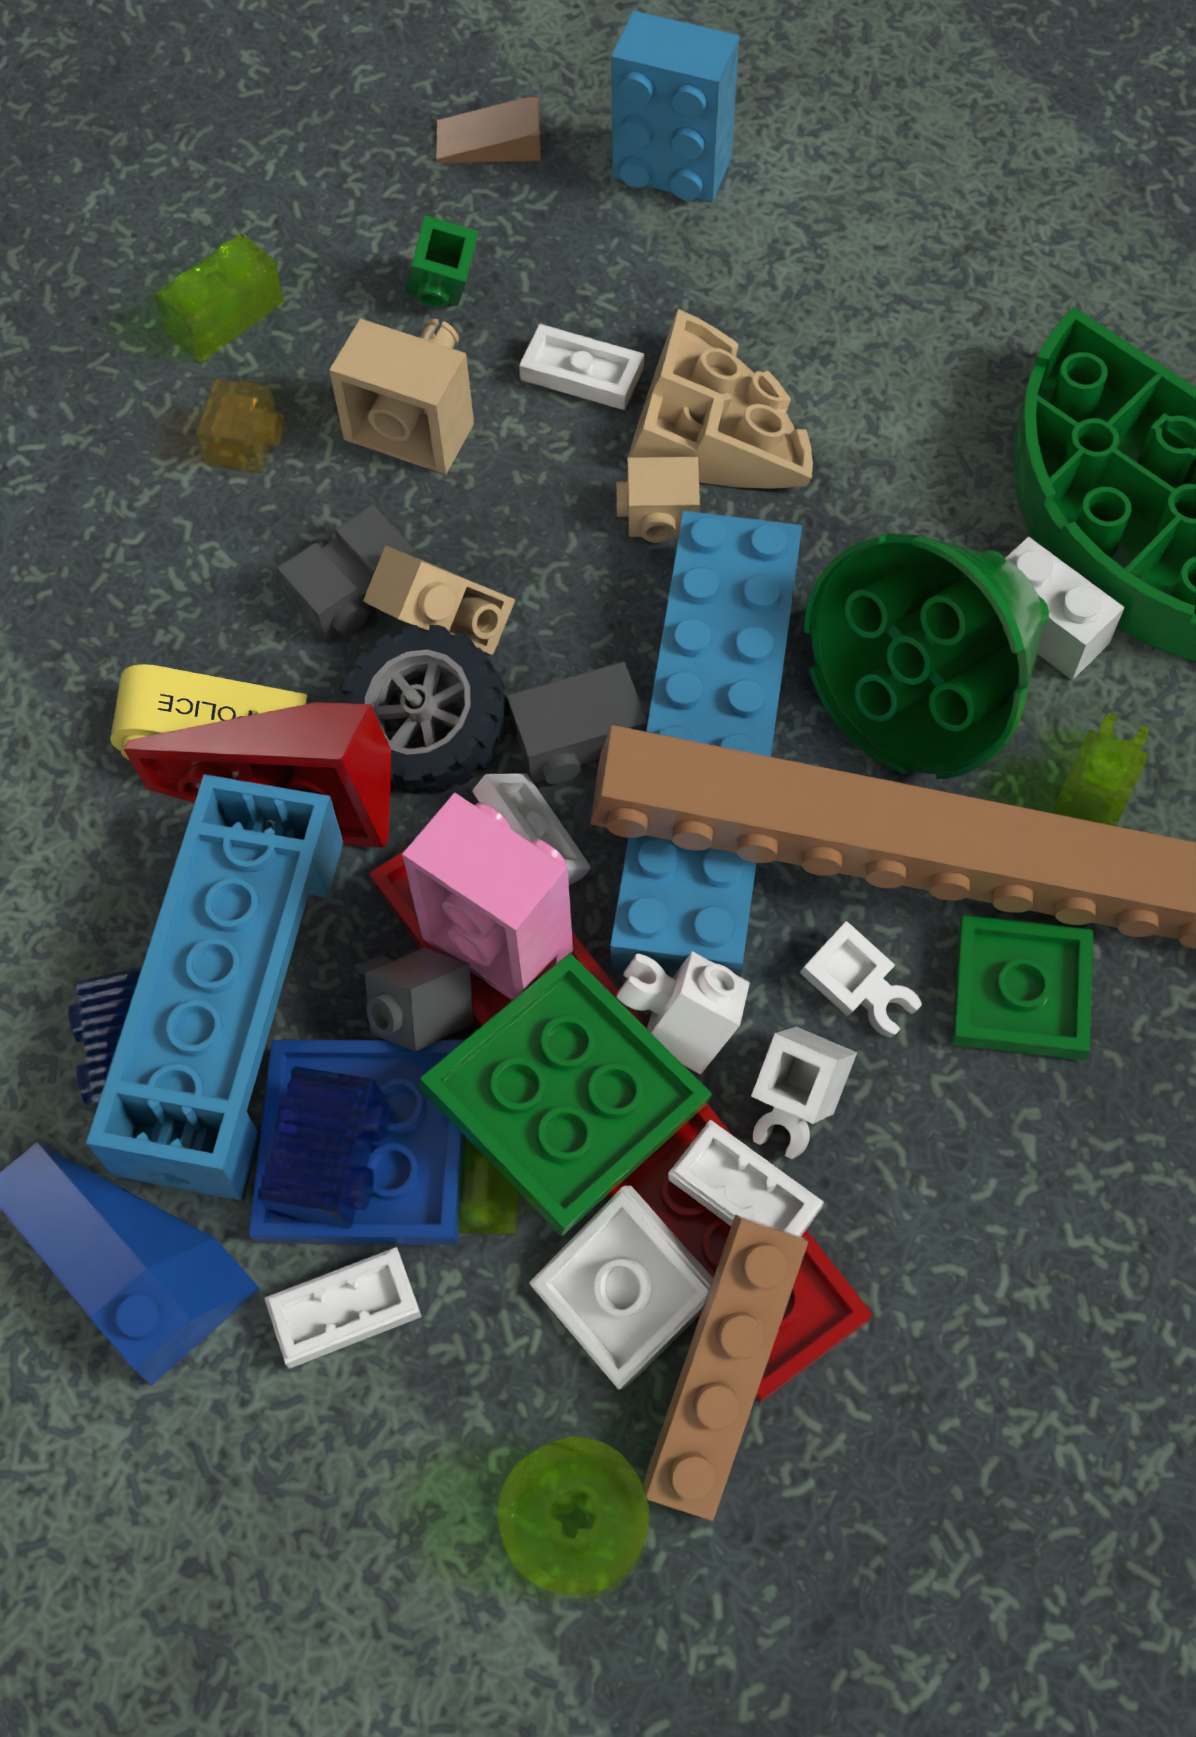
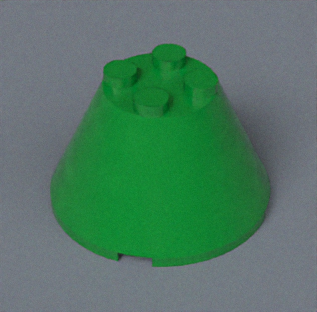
(924, 650)

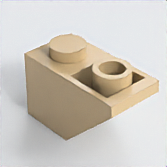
(433, 596)

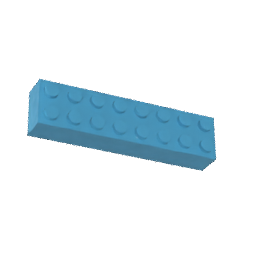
(720, 689)

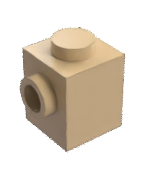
(658, 495)

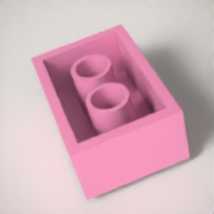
(490, 895)

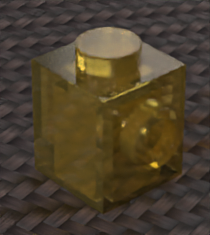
(239, 425)

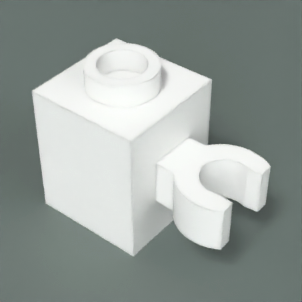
(692, 1010)
(802, 1082)

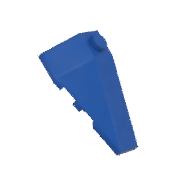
(128, 1264)

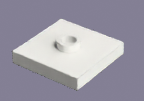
(624, 1287)

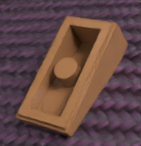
(492, 134)

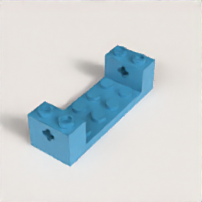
(212, 987)

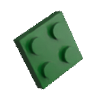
(1023, 987)

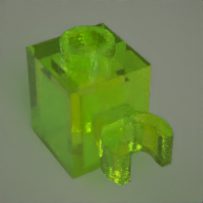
(1103, 775)

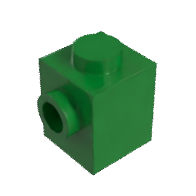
(441, 262)

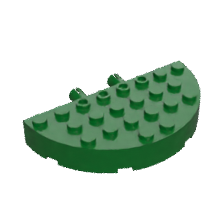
(1113, 476)

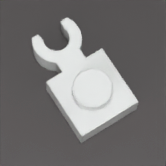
(852, 974)

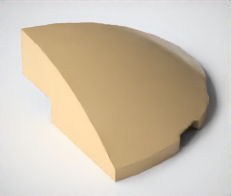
(721, 412)

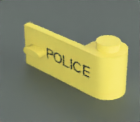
(170, 699)

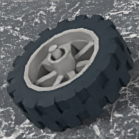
(473, 732)

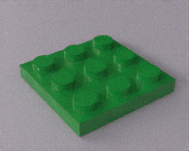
(564, 1093)

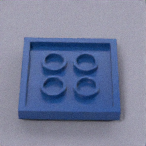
(414, 1168)

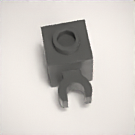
(416, 997)

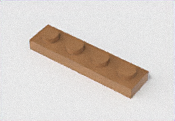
(724, 1367)

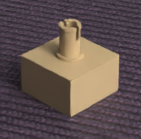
(404, 393)

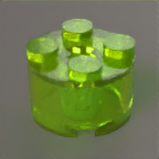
(552, 1483)

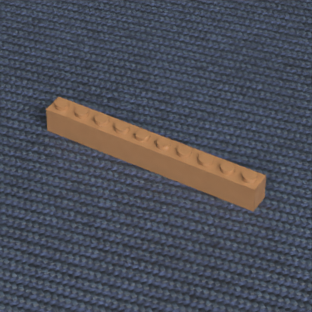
(895, 834)

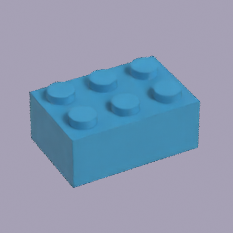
(673, 105)

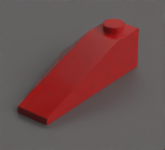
(301, 748)

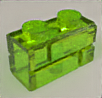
(220, 297)

